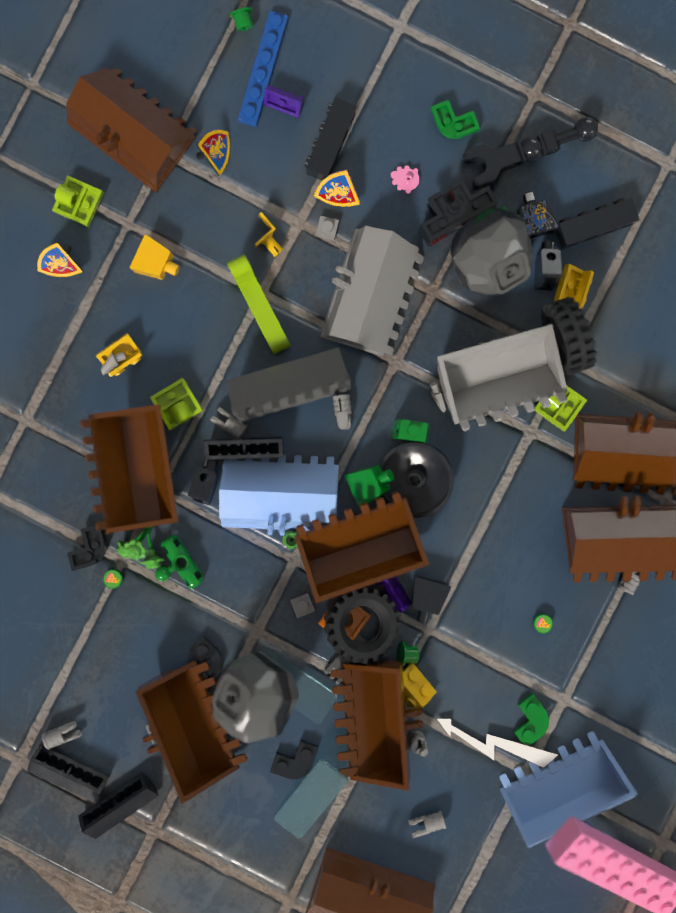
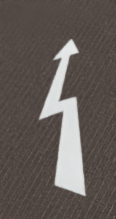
(529, 753)

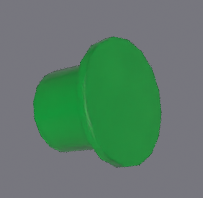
(242, 18)
(407, 654)

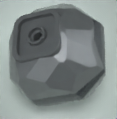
(492, 252)
(254, 698)

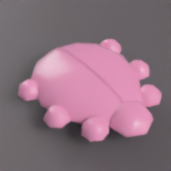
(405, 178)

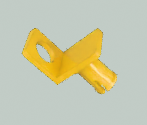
(267, 239)

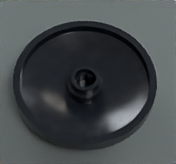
(420, 476)

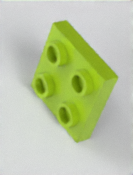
(77, 201)
(177, 403)
(562, 413)

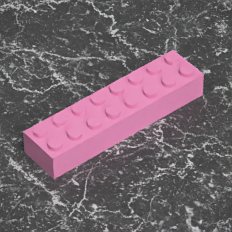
(614, 866)

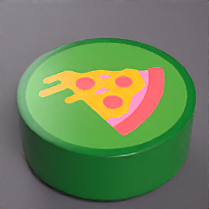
(113, 578)
(542, 623)

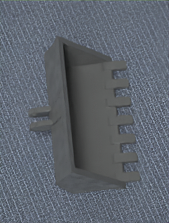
(288, 385)

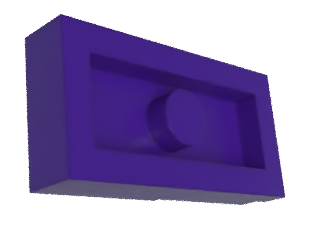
(283, 101)
(396, 593)

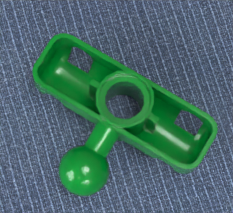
(186, 572)

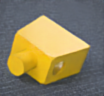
(153, 260)

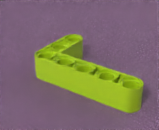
(258, 304)

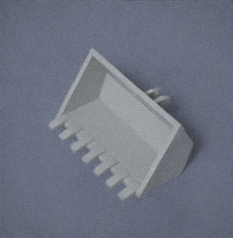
(371, 290)
(502, 376)

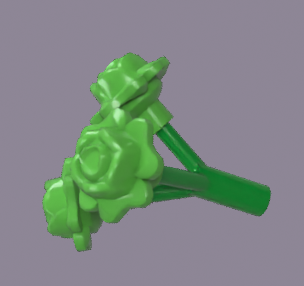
(135, 550)

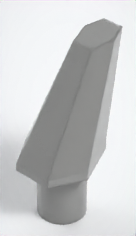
(112, 362)
(437, 395)

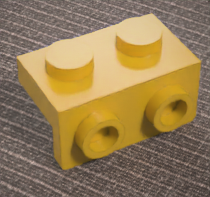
(574, 284)
(123, 344)
(416, 687)

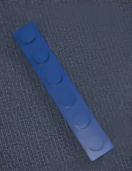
(263, 68)

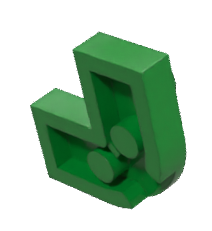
(452, 126)
(537, 720)

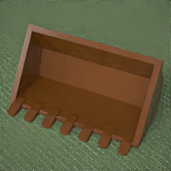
(128, 126)
(625, 452)
(130, 469)
(621, 540)
(360, 548)
(375, 723)
(185, 730)
(360, 886)

